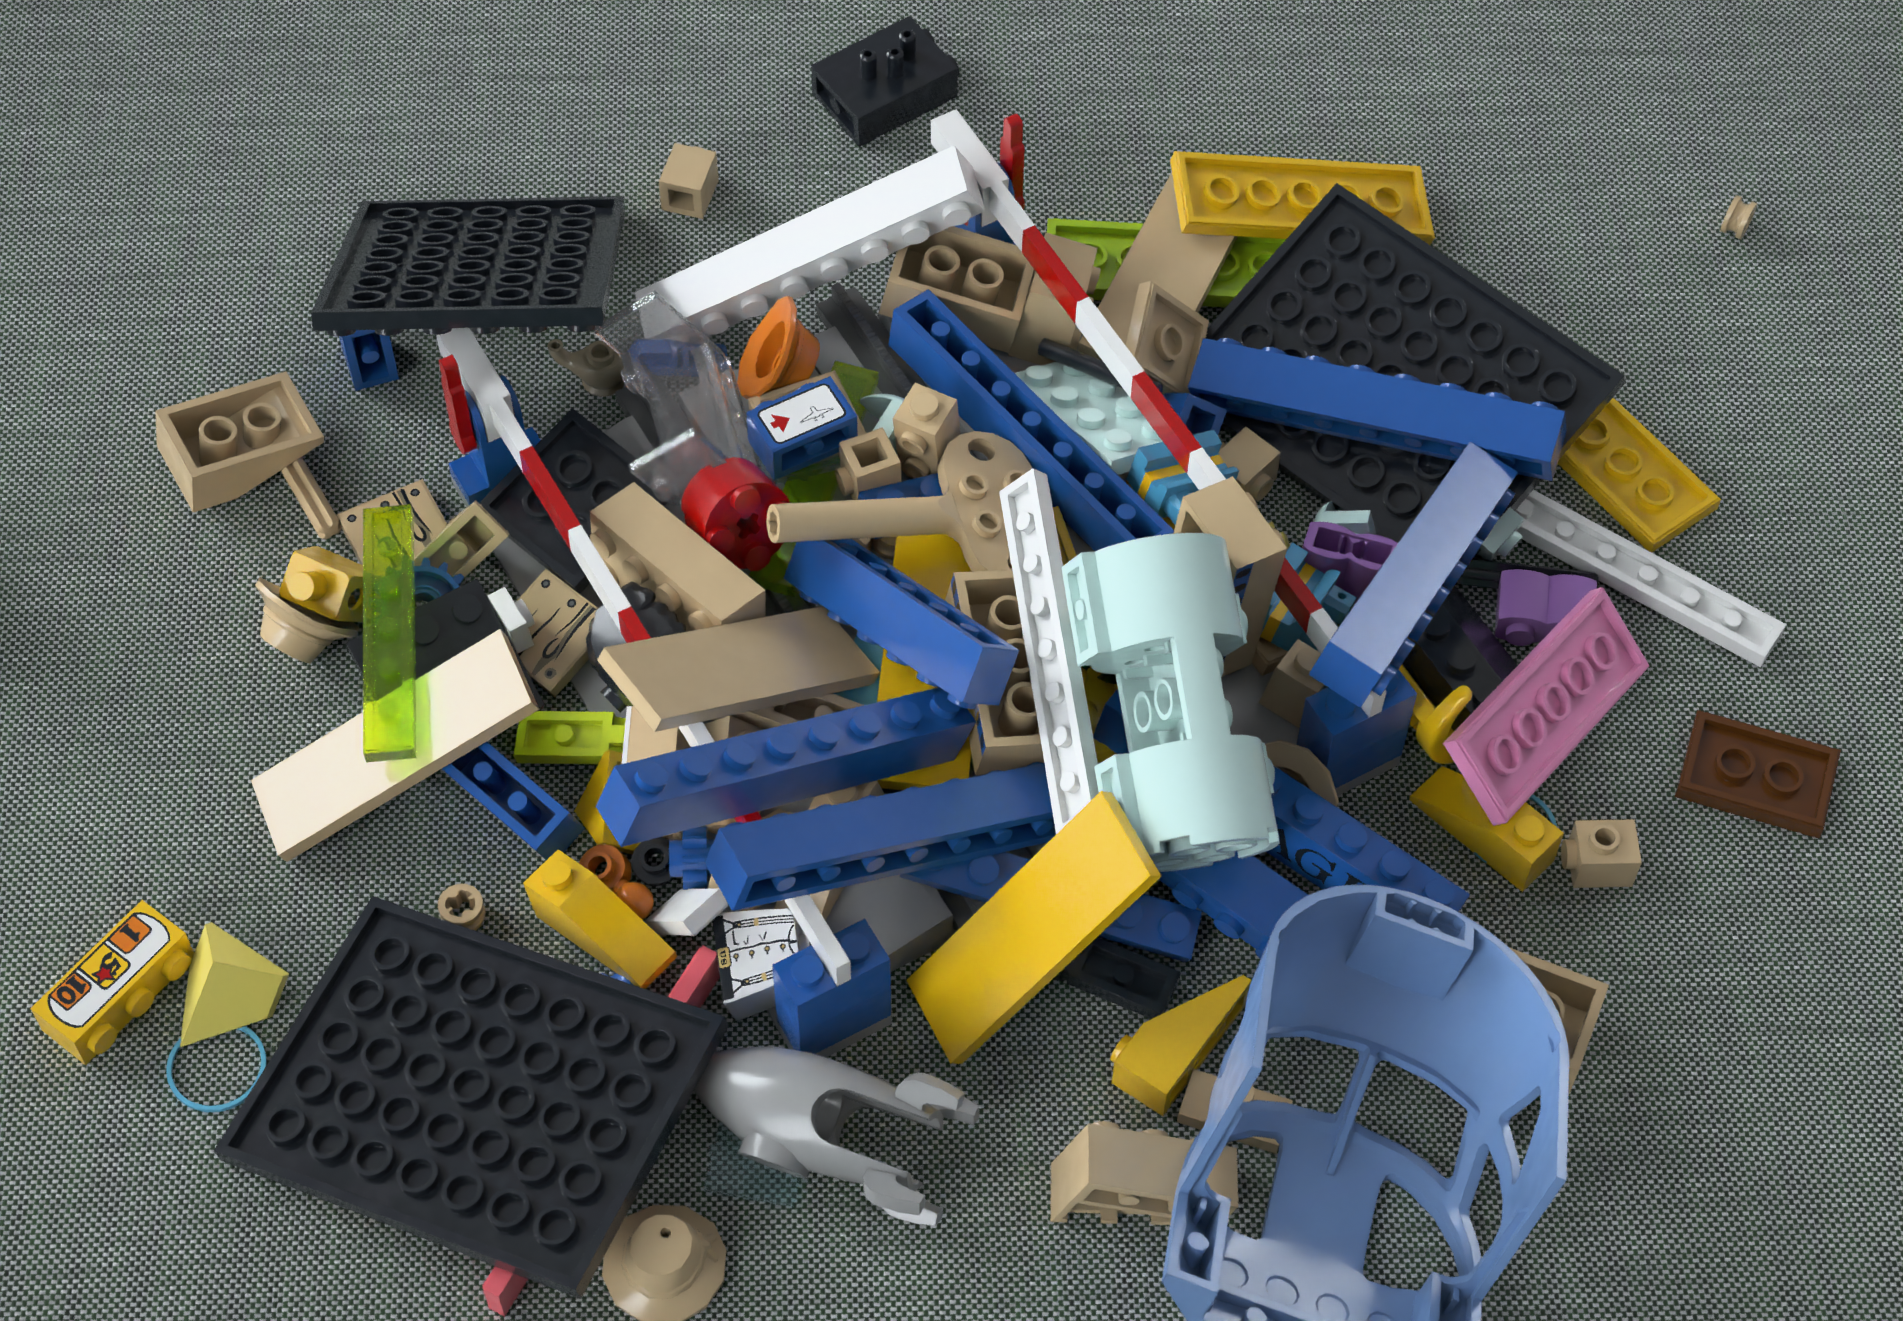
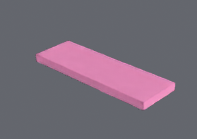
(1546, 706)

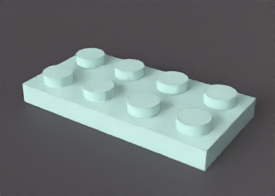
(1094, 411)

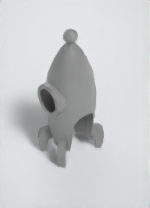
(793, 1109)

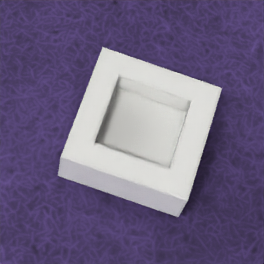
(514, 618)

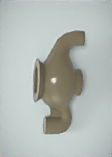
(595, 365)

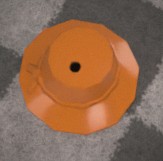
(777, 352)

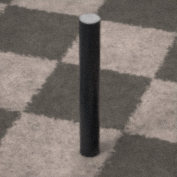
(1079, 361)

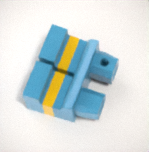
(1162, 480)
(1281, 626)

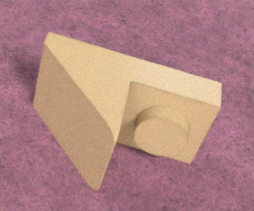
(464, 541)

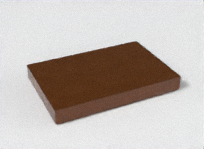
(1758, 774)

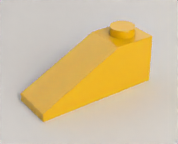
(1514, 849)
(597, 920)
(1167, 1048)

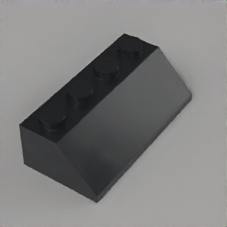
(1458, 652)

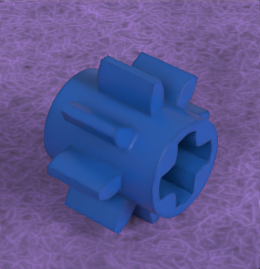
(688, 858)

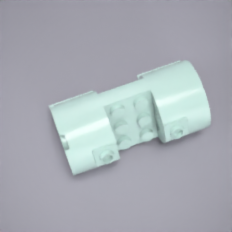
(1161, 622)

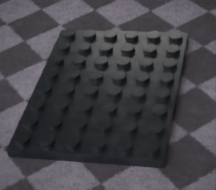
(473, 266)
(1386, 300)
(474, 1094)

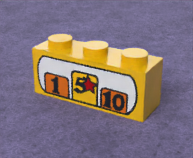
(114, 982)

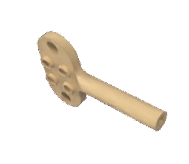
(966, 511)

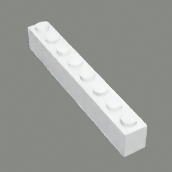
(825, 243)

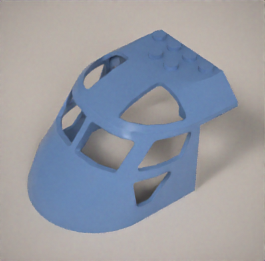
(1399, 987)

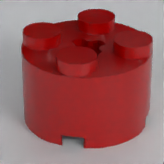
(730, 511)

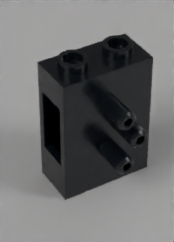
(885, 80)

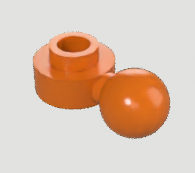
(617, 878)

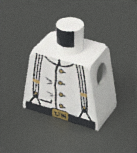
(745, 953)

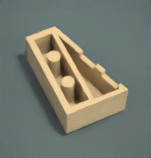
(1129, 1174)

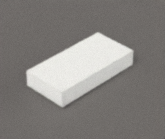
(687, 912)

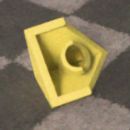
(227, 987)

